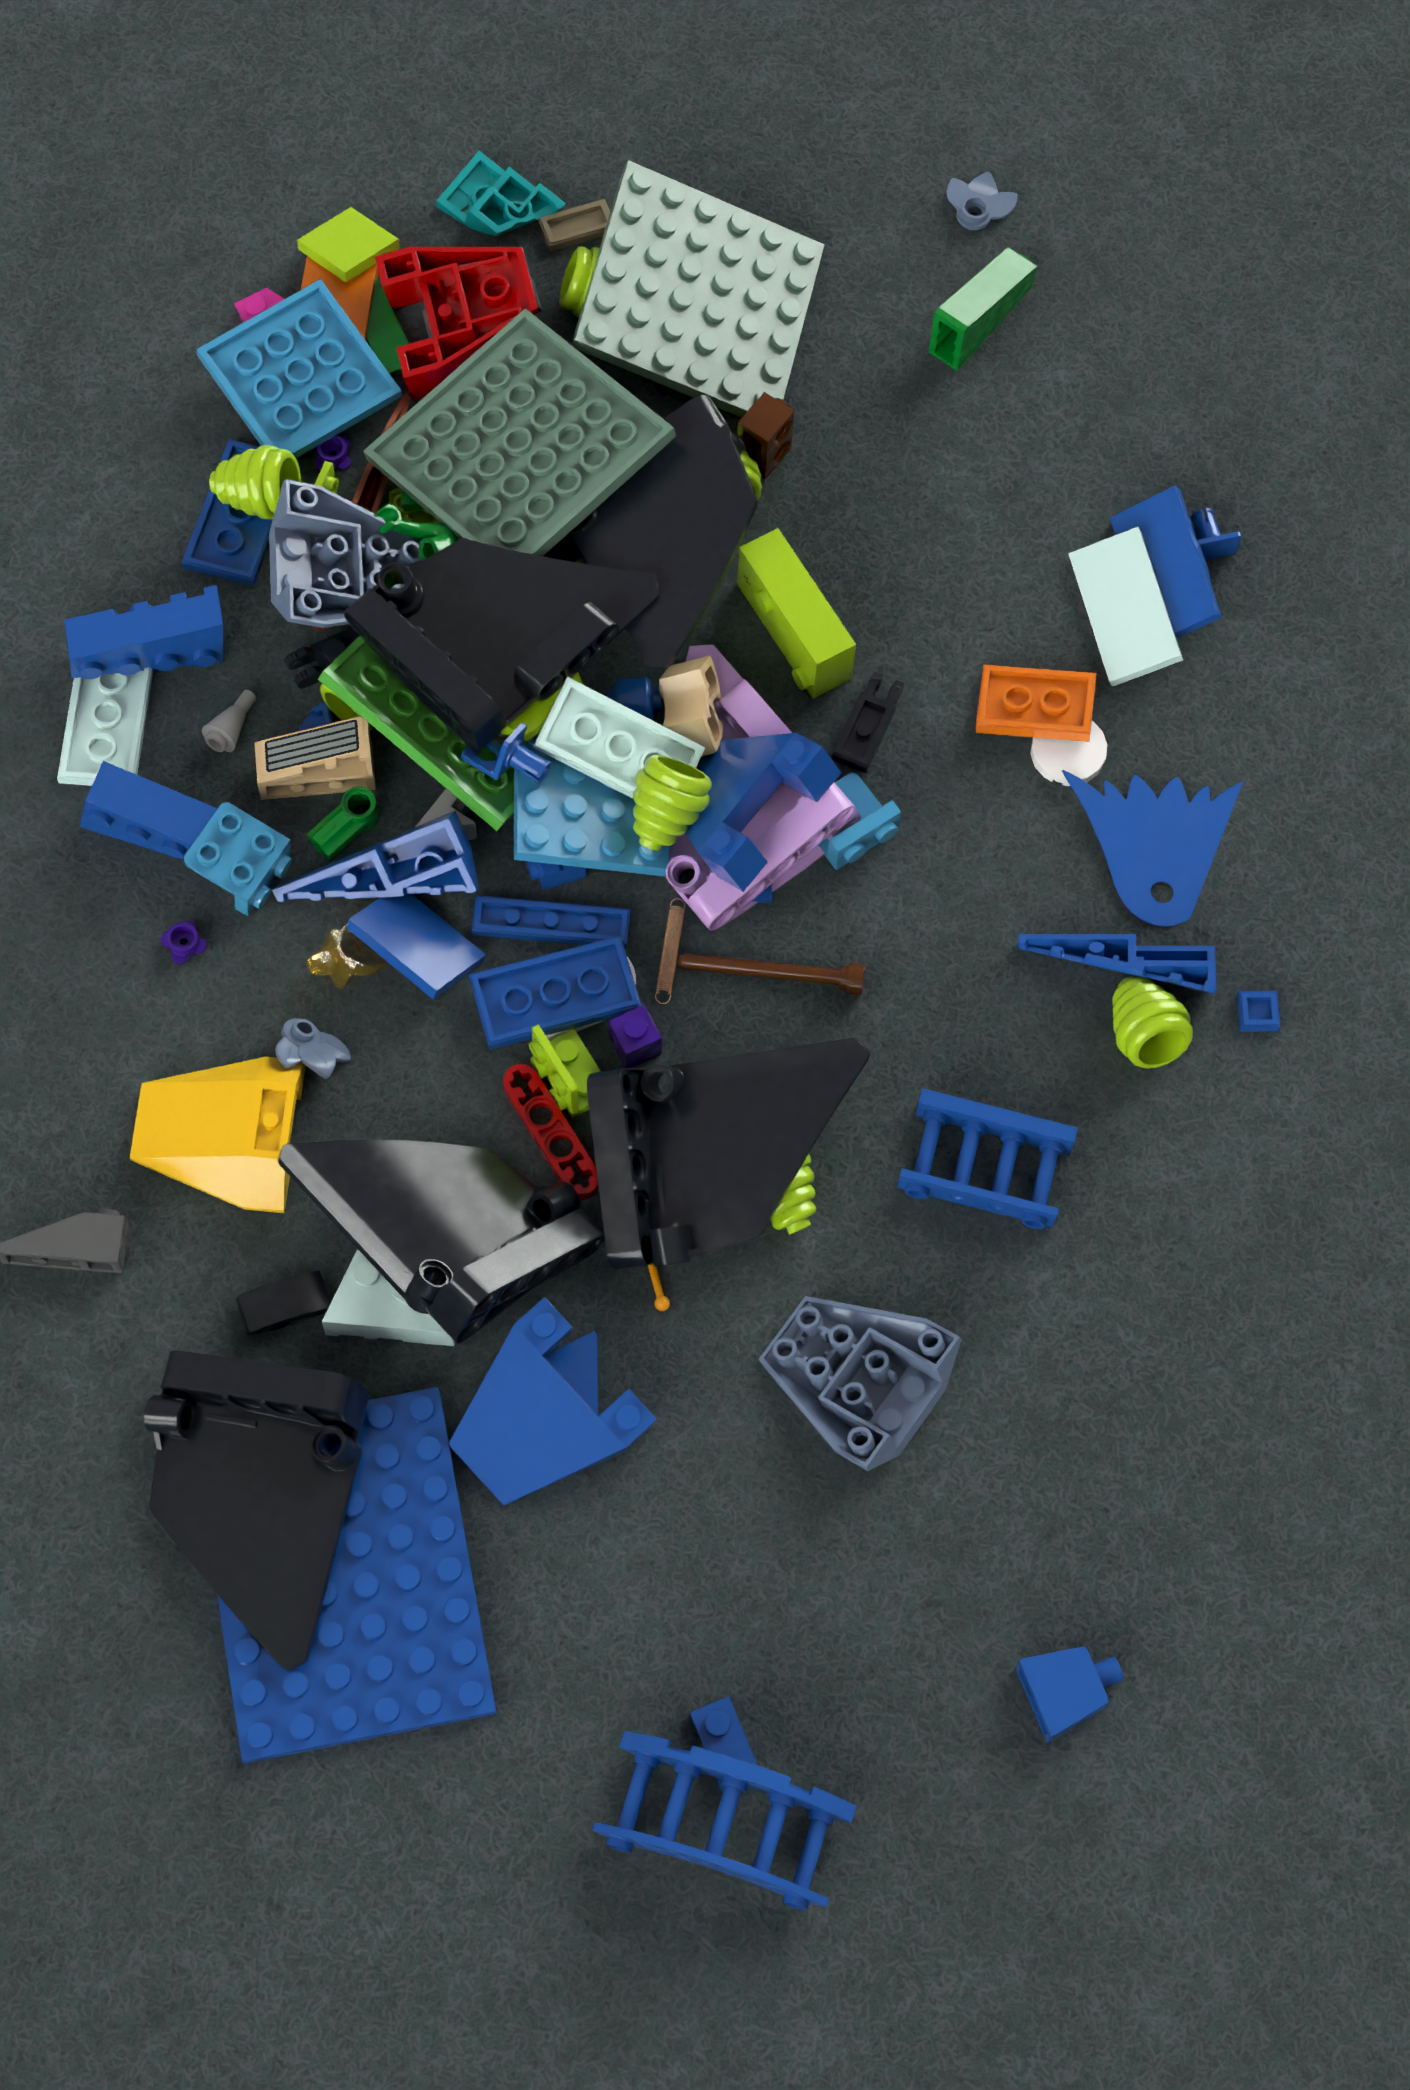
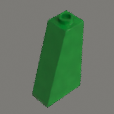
(980, 307)

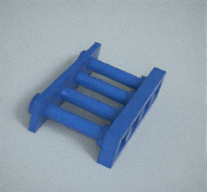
(1014, 1130)

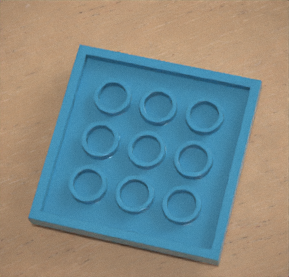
(299, 371)
(578, 823)

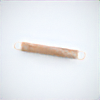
(678, 936)

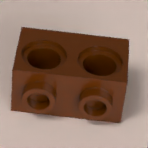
(767, 432)

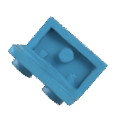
(876, 824)
(240, 856)

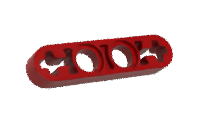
(555, 1129)

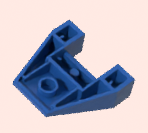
(743, 779)
(531, 1424)

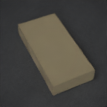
(574, 225)

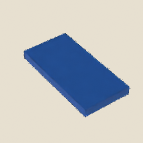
(227, 539)
(1174, 558)
(555, 992)

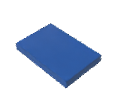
(416, 942)

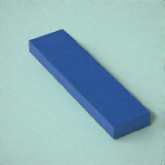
(548, 921)

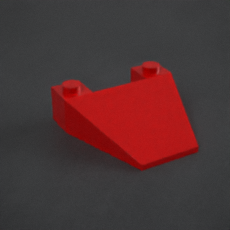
(466, 298)

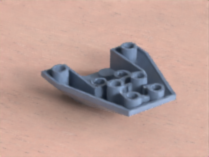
(327, 554)
(861, 1374)

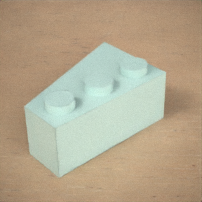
(373, 1309)

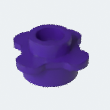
(339, 446)
(183, 931)

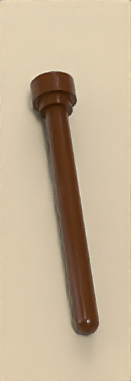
(848, 978)

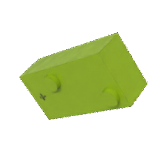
(795, 614)

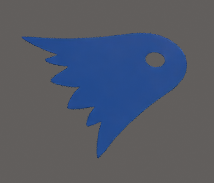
(1157, 841)

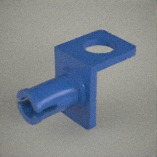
(1210, 540)
(510, 754)

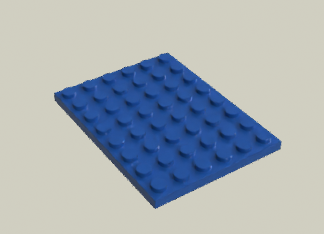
(399, 1613)

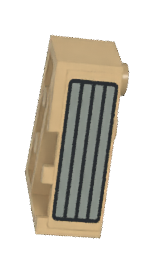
(316, 761)

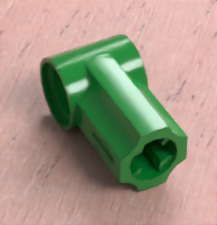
(342, 825)

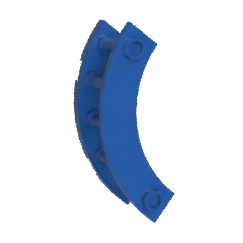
(736, 1778)

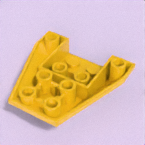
(222, 1130)

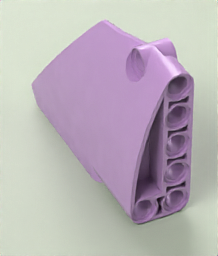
(783, 830)

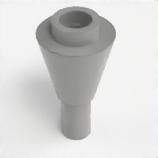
(224, 730)

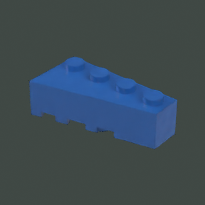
(147, 636)
(143, 812)

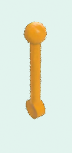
(661, 1302)

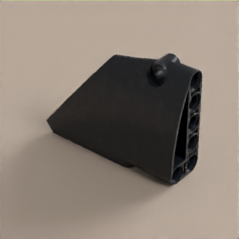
(494, 628)

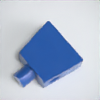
(1066, 1688)

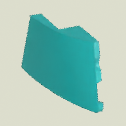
(495, 198)

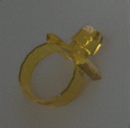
(334, 962)

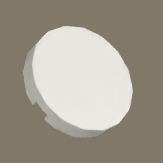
(1076, 757)

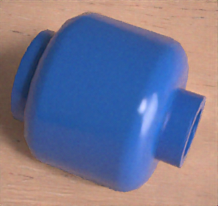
(637, 695)

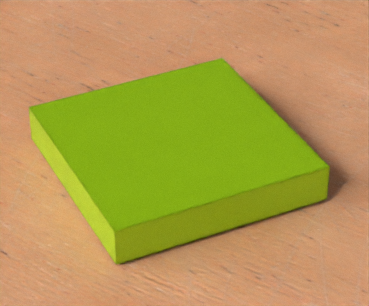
(347, 244)

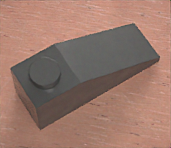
(77, 1243)

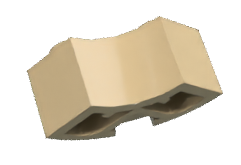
(690, 700)

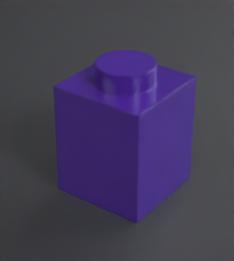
(635, 1037)

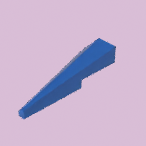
(420, 860)
(1174, 965)

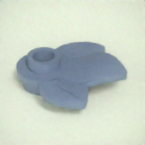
(981, 198)
(308, 1045)

